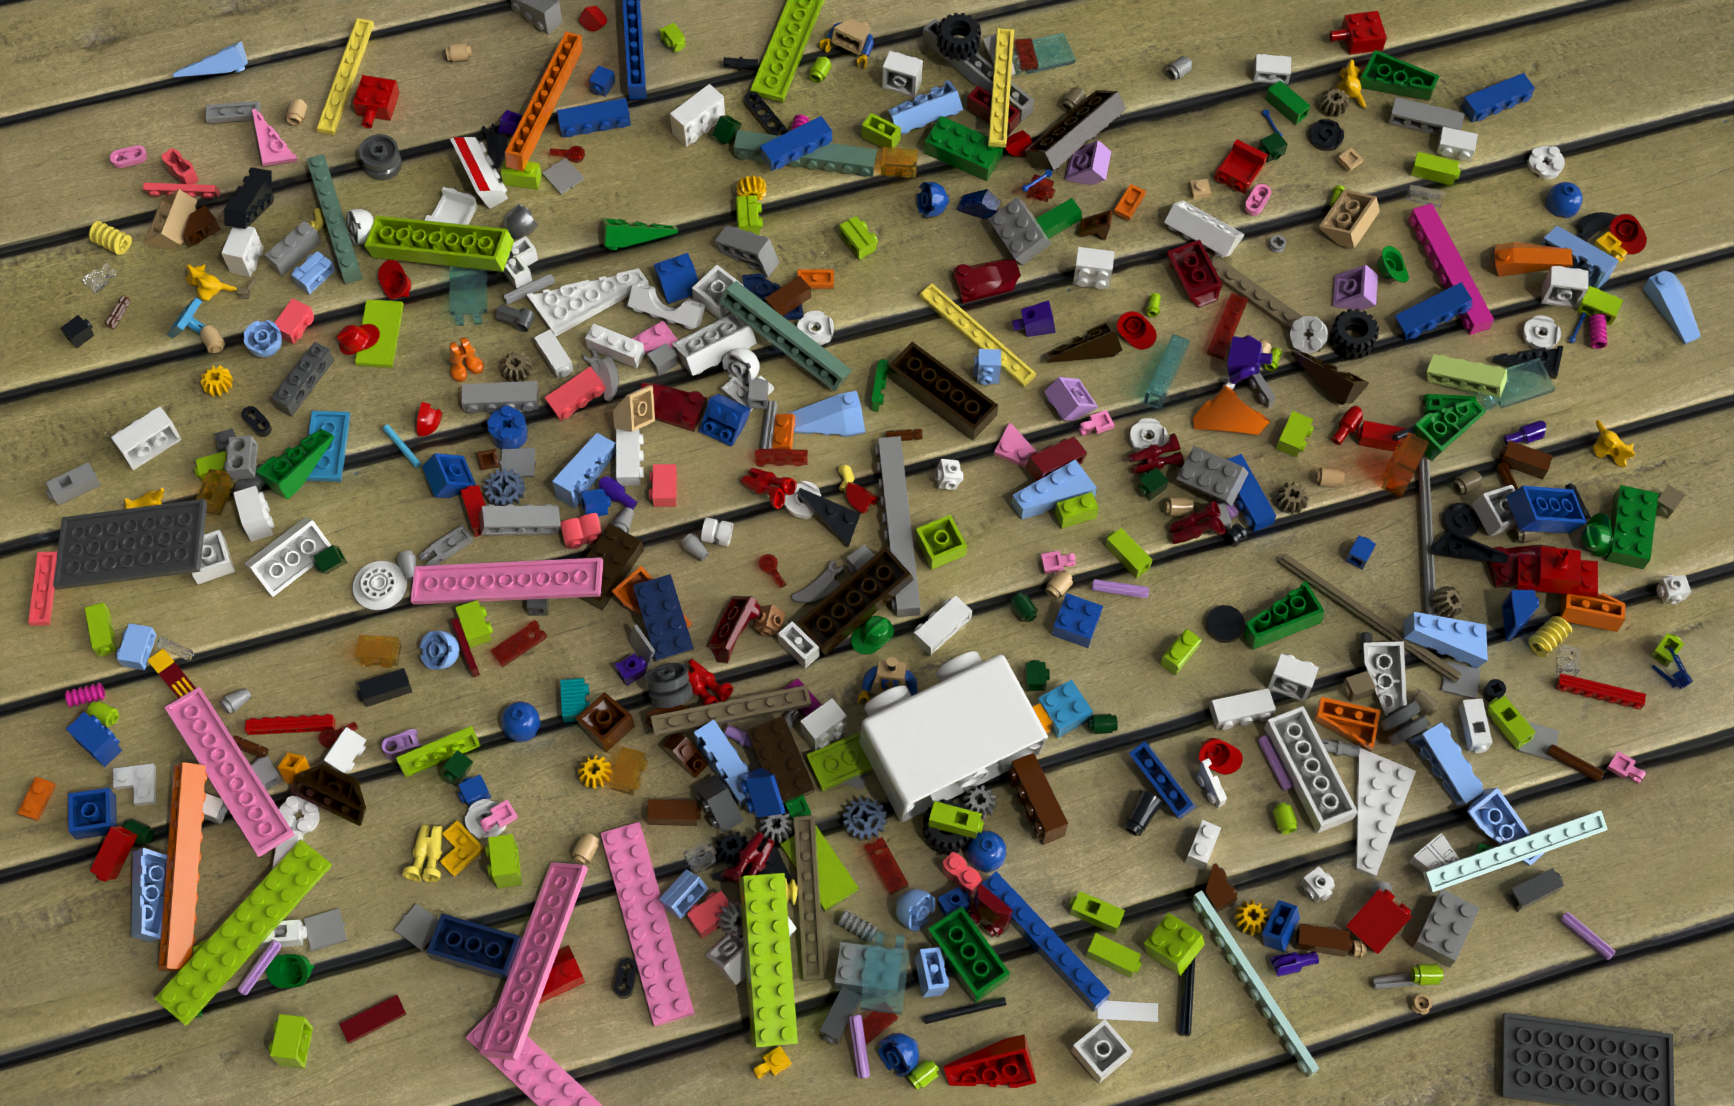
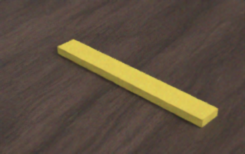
(345, 76)
(1001, 88)
(976, 333)

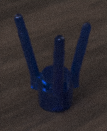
(1681, 677)

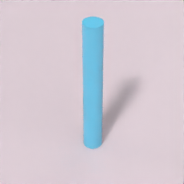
(401, 445)

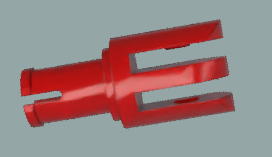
(1348, 424)

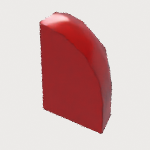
(593, 18)
(1018, 143)
(428, 419)
(860, 497)

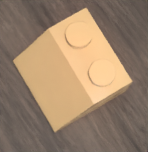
(635, 410)

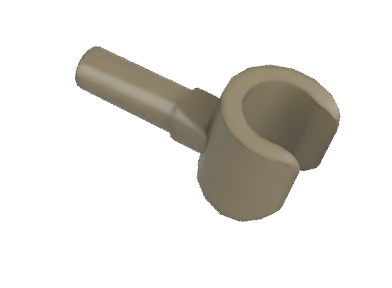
(246, 292)

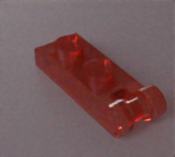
(781, 457)
(518, 644)
(886, 866)

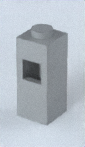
(72, 484)

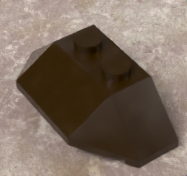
(331, 791)

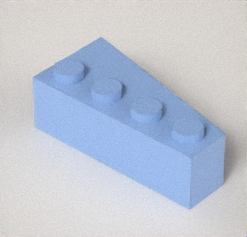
(926, 108)
(1584, 256)
(1056, 487)
(1448, 636)
(1448, 763)
(147, 894)

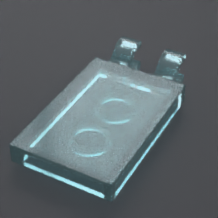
(1050, 53)
(468, 293)
(1522, 384)
(885, 976)

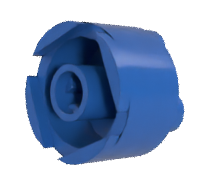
(507, 428)

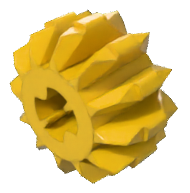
(751, 186)
(216, 381)
(587, 770)
(1247, 922)

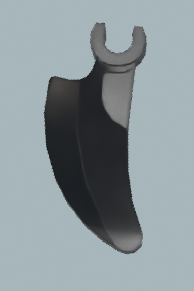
(496, 144)
(1593, 224)

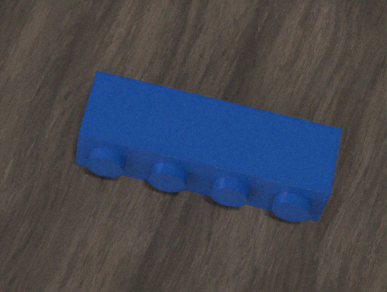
(1497, 97)
(594, 117)
(796, 143)
(1434, 311)
(1252, 500)
(1162, 780)

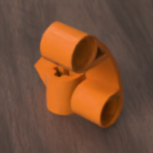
(1229, 414)

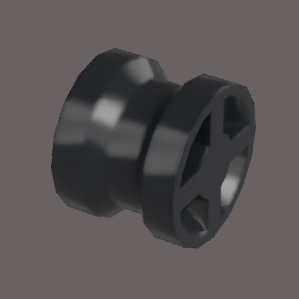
(1235, 535)
(1490, 690)

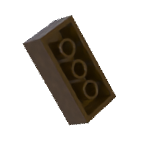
(619, 555)
(779, 755)

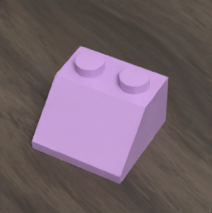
(1089, 164)
(1355, 289)
(1070, 398)

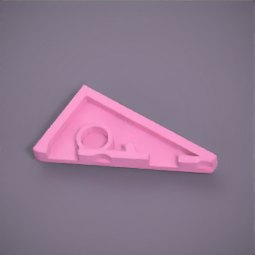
(271, 147)
(656, 337)
(1014, 447)

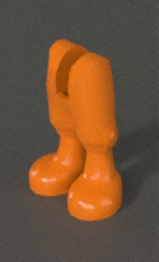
(466, 351)

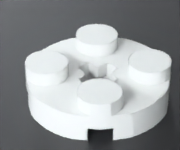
(1549, 154)
(822, 321)
(1316, 327)
(1536, 341)
(1141, 429)
(793, 504)
(310, 811)
(475, 815)

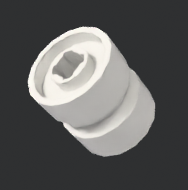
(717, 532)

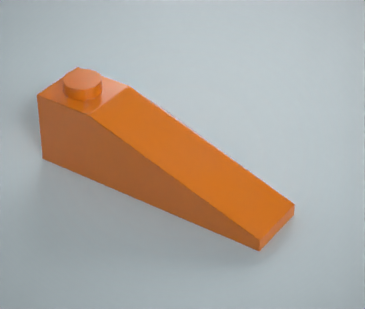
(1526, 258)
(626, 595)

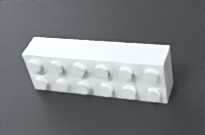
(1310, 769)

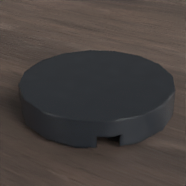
(1326, 135)
(1461, 519)
(1225, 624)

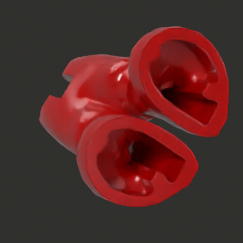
(760, 482)
(700, 678)

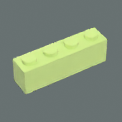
(1467, 375)

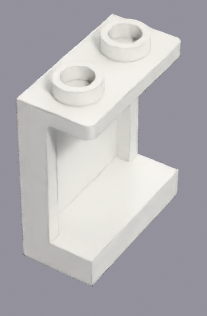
(454, 207)

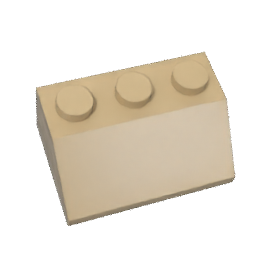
(1350, 218)
(171, 220)

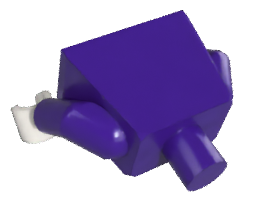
(1245, 359)

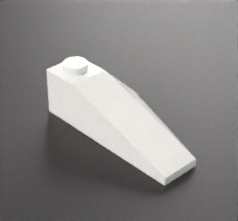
(1387, 669)

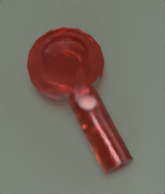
(574, 154)
(768, 564)
(329, 736)

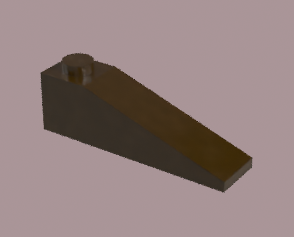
(1099, 343)
(1339, 385)

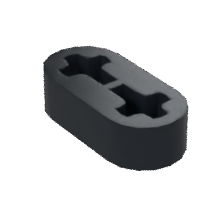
(259, 418)
(620, 977)

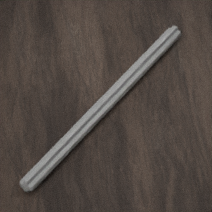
(1427, 536)

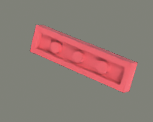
(193, 190)
(43, 589)

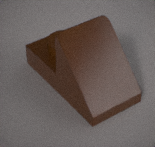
(1097, 223)

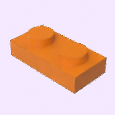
(1130, 202)
(818, 278)
(783, 431)
(36, 799)

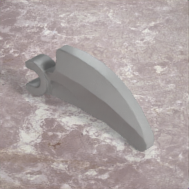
(607, 372)
(821, 587)

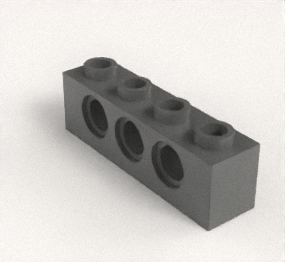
(303, 379)

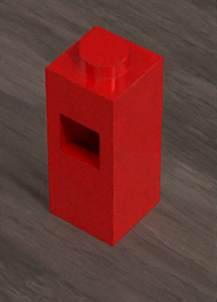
(1378, 435)
(473, 501)
(113, 853)

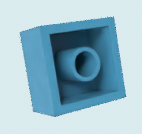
(1065, 708)

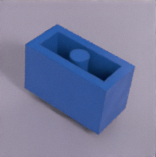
(1281, 926)

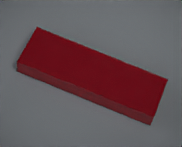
(465, 647)
(372, 1019)

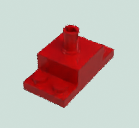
(1557, 572)

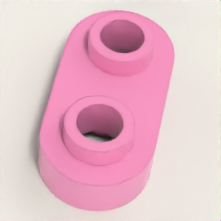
(129, 156)
(1256, 200)

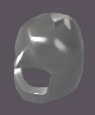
(519, 222)

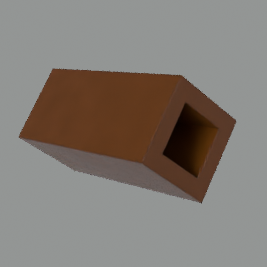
(789, 296)
(1525, 459)
(673, 812)
(1323, 940)

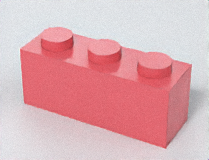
(575, 393)

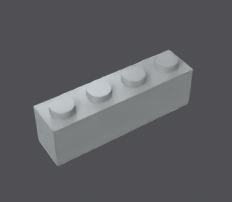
(1423, 117)
(493, 396)
(519, 520)

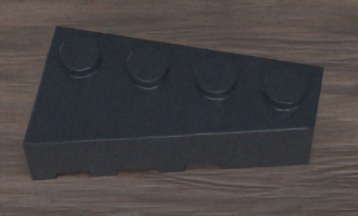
(250, 199)

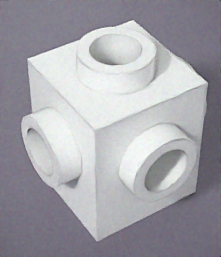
(948, 474)
(1673, 589)
(1318, 885)

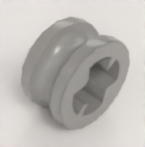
(1273, 246)

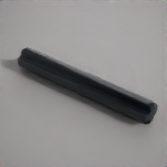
(1187, 1000)

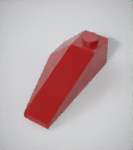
(563, 975)
(997, 1064)

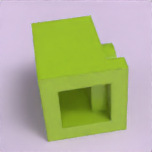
(672, 37)
(1663, 655)

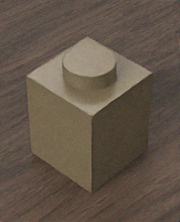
(1668, 501)
(1358, 686)

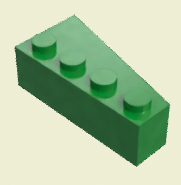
(1397, 77)
(1286, 617)

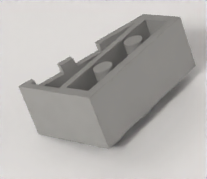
(542, 13)
(749, 248)

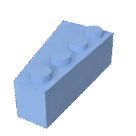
(583, 470)
(722, 758)

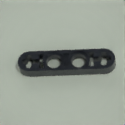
(764, 119)

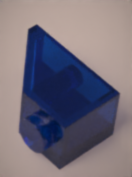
(979, 204)

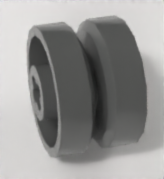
(380, 157)
(669, 685)
(1405, 725)

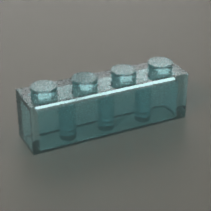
(1166, 371)

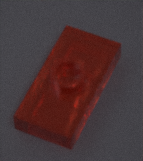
(1026, 54)
(876, 1024)

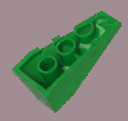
(622, 234)
(1447, 425)
(290, 470)

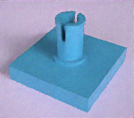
(186, 319)

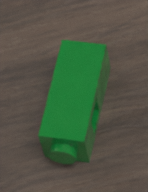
(1287, 102)
(1060, 218)

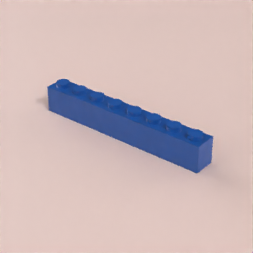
(634, 49)
(1049, 945)

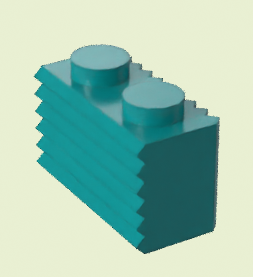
(573, 698)

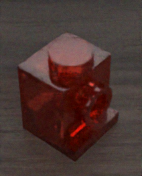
(1041, 190)

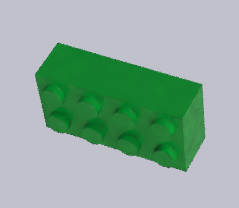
(962, 148)
(1632, 526)
(968, 954)

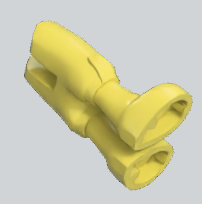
(426, 847)

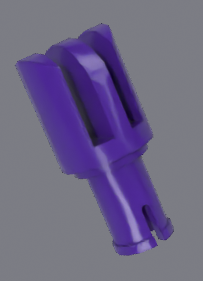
(1527, 433)
(616, 492)
(1293, 962)

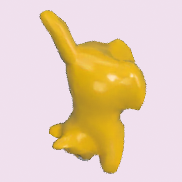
(1351, 83)
(206, 284)
(1610, 444)
(148, 499)

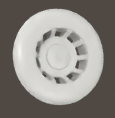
(378, 582)

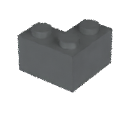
(718, 801)

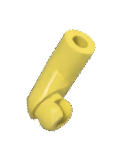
(319, 219)
(848, 476)

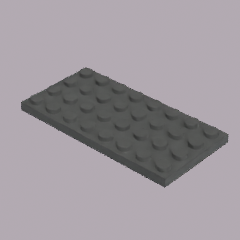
(130, 544)
(1584, 1063)

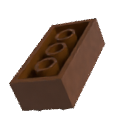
(1037, 798)

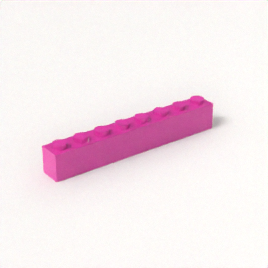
(1449, 264)

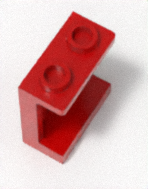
(1241, 167)
(1379, 920)

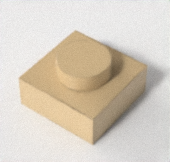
(1350, 159)
(1200, 189)

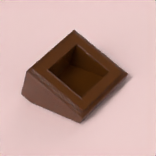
(488, 459)

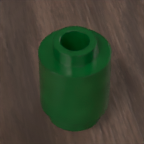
(1024, 607)
(1103, 723)
(143, 831)

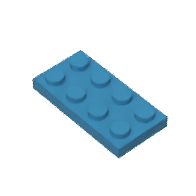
(332, 462)

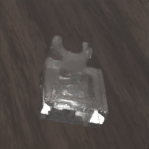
(99, 279)

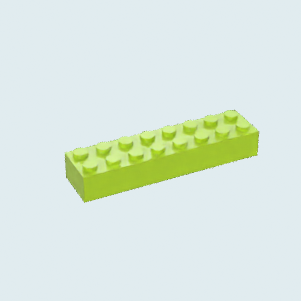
(439, 243)
(768, 960)

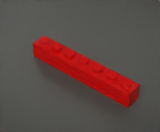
(1600, 691)
(289, 724)

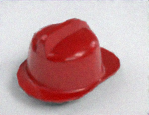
(1629, 232)
(394, 280)
(1136, 330)
(357, 338)
(1223, 756)

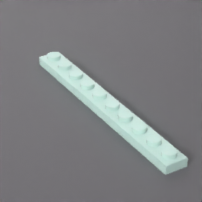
(1514, 851)
(1258, 990)

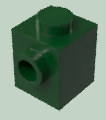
(726, 129)
(1273, 145)
(1152, 484)
(329, 559)
(1036, 676)
(456, 768)

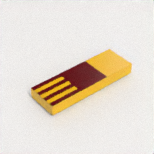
(171, 673)

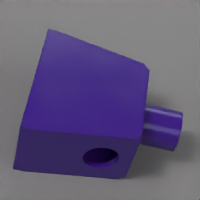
(1036, 320)

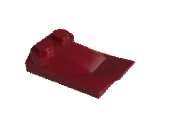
(1195, 273)
(985, 279)
(677, 406)
(1506, 573)
(731, 625)
(990, 912)

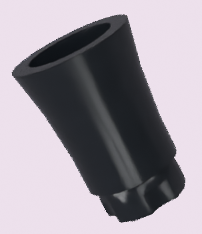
(1142, 812)

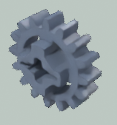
(496, 485)
(871, 816)

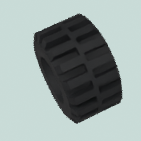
(958, 47)
(1357, 322)
(941, 841)

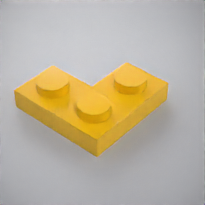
(465, 849)

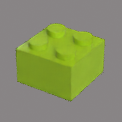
(941, 542)
(504, 861)
(1174, 944)
(291, 1041)

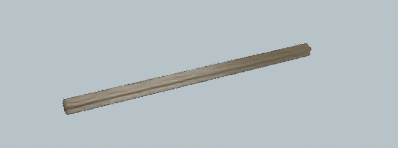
(1369, 617)

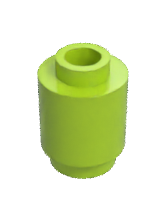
(820, 69)
(104, 713)
(1285, 818)
(1426, 974)
(923, 1074)

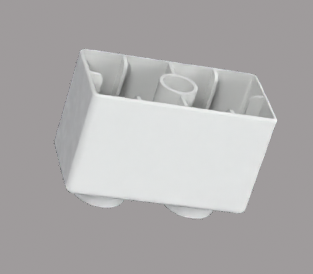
(950, 733)

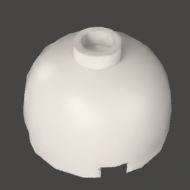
(360, 224)
(741, 364)

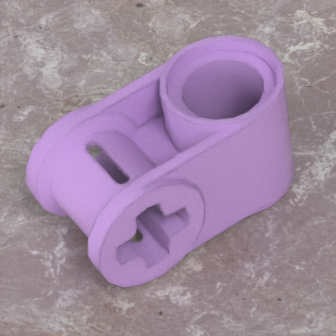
(402, 742)

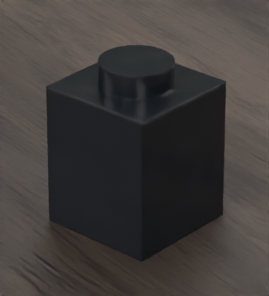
(78, 331)

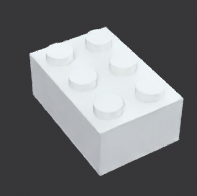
(697, 115)
(146, 438)

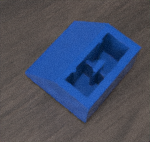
(724, 419)

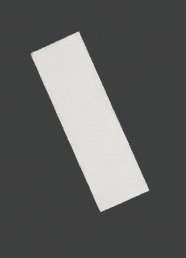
(1128, 1011)

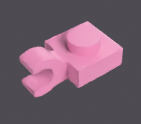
(1099, 422)
(1054, 562)
(1623, 766)
(501, 815)

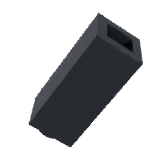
(384, 687)

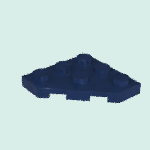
(763, 288)

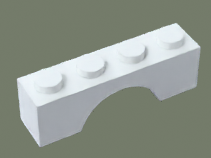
(644, 299)

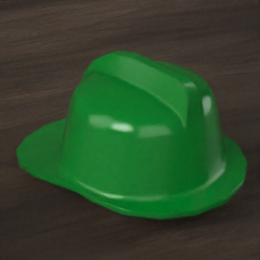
(1392, 265)
(1598, 535)
(872, 635)
(289, 970)

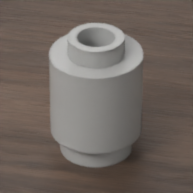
(1179, 68)

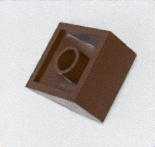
(605, 721)

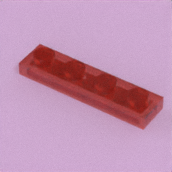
(1227, 326)

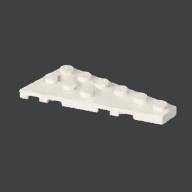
(579, 301)
(1379, 802)

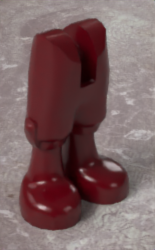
(1150, 456)
(1188, 527)
(750, 855)

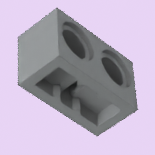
(245, 457)

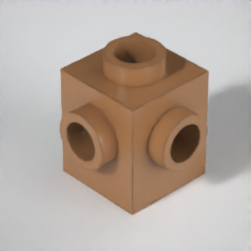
(769, 621)

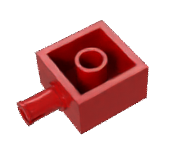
(1361, 33)
(375, 99)

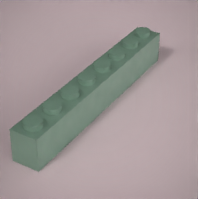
(829, 157)
(334, 219)
(785, 335)

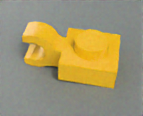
(1610, 244)
(775, 1062)

